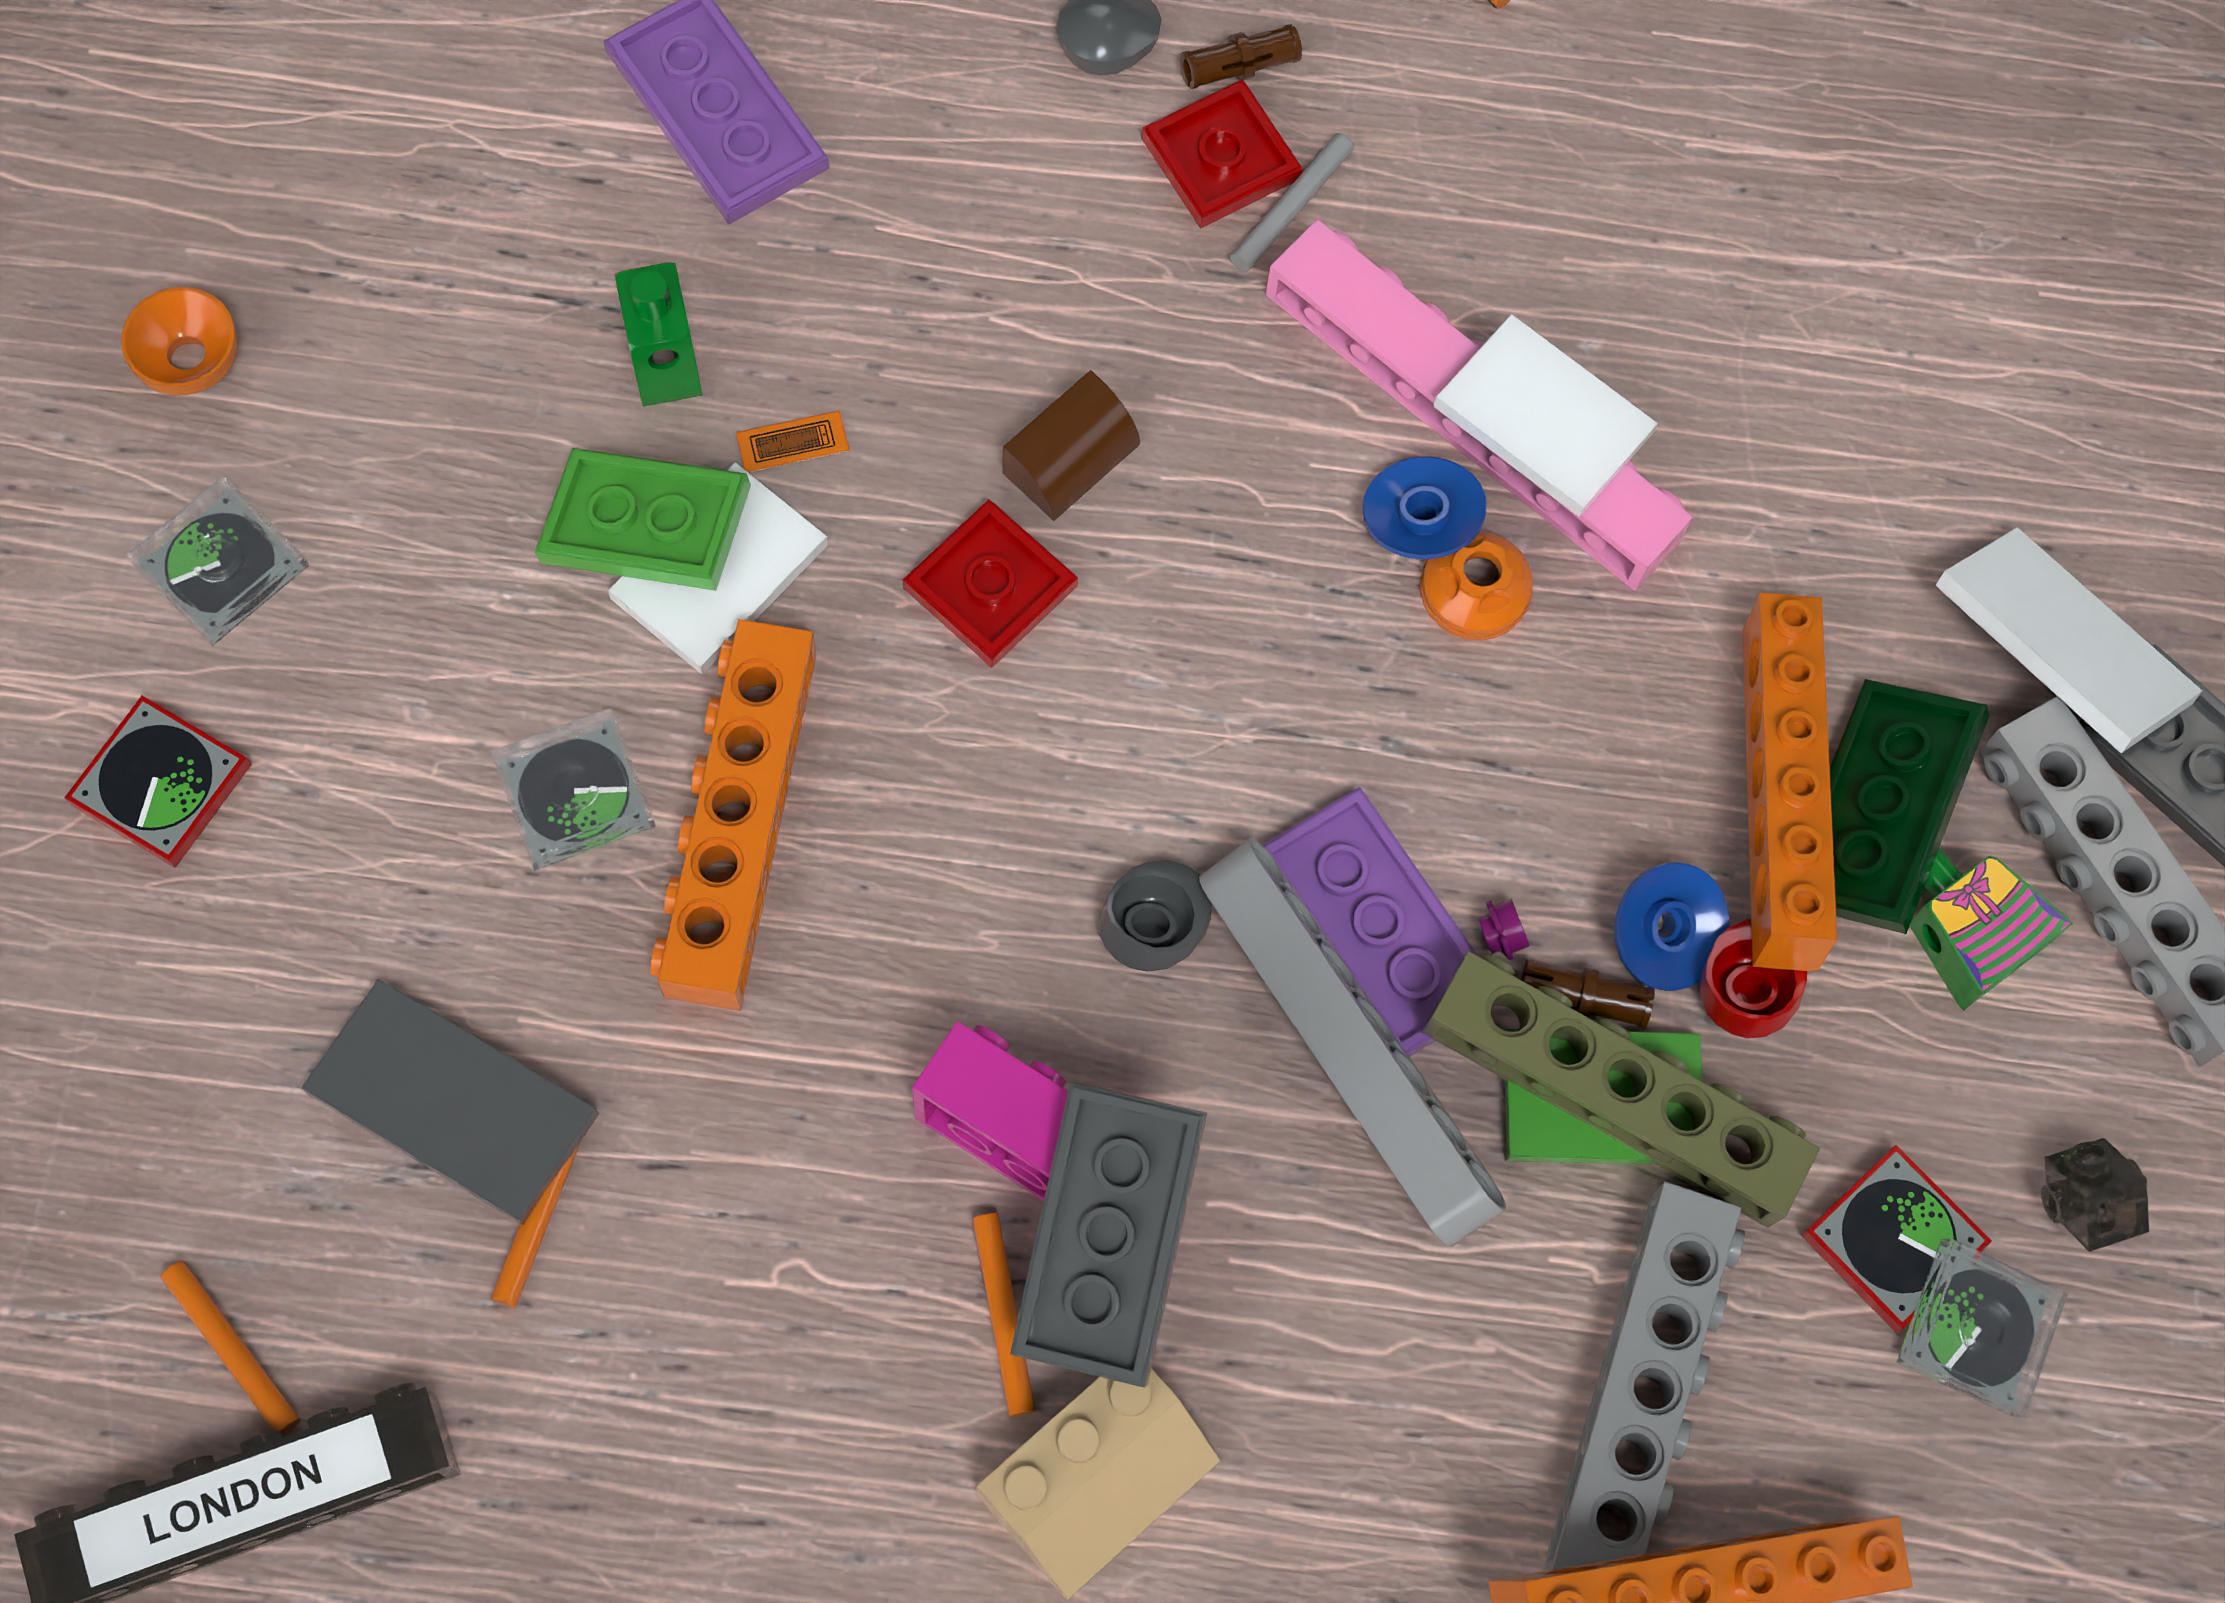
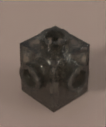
(2096, 1194)

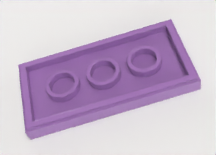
(716, 106)
(1374, 911)

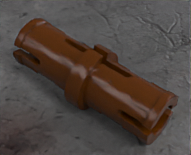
(1241, 56)
(1593, 993)

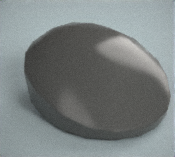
(1108, 34)
(1155, 916)

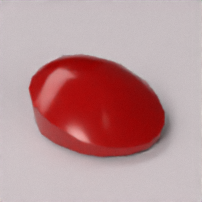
(1745, 997)

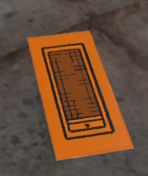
(792, 441)

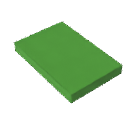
(643, 519)
(1547, 1134)

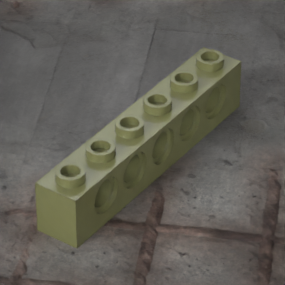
(1698, 1156)

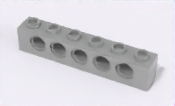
(2125, 845)
(1708, 1233)

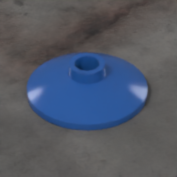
(1420, 490)
(1693, 920)

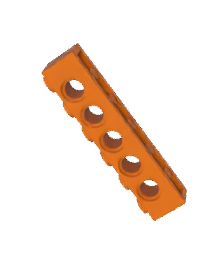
(1788, 784)
(719, 970)
(1780, 1566)

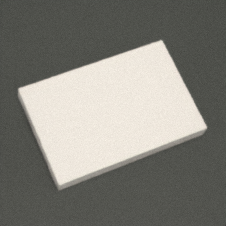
(1545, 415)
(764, 559)

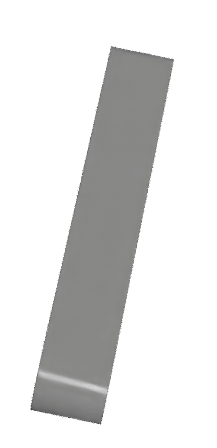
(1352, 1043)

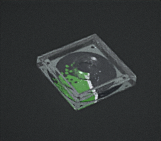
(218, 560)
(573, 789)
(1982, 1328)

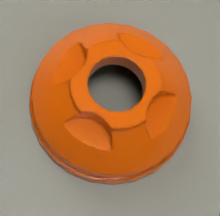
(175, 319)
(1472, 609)

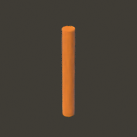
(527, 1243)
(1003, 1313)
(230, 1348)

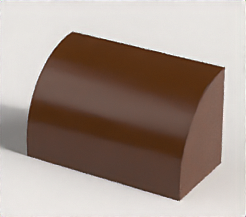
(1070, 446)

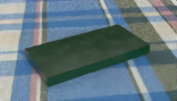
(1895, 796)

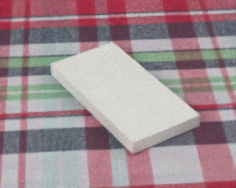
(2069, 639)

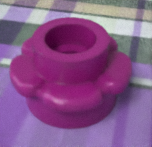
(1503, 928)

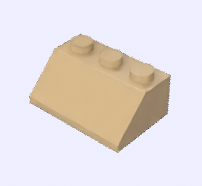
(1097, 1477)

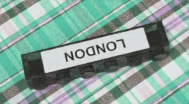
(240, 1501)

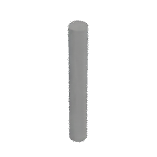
(1292, 202)

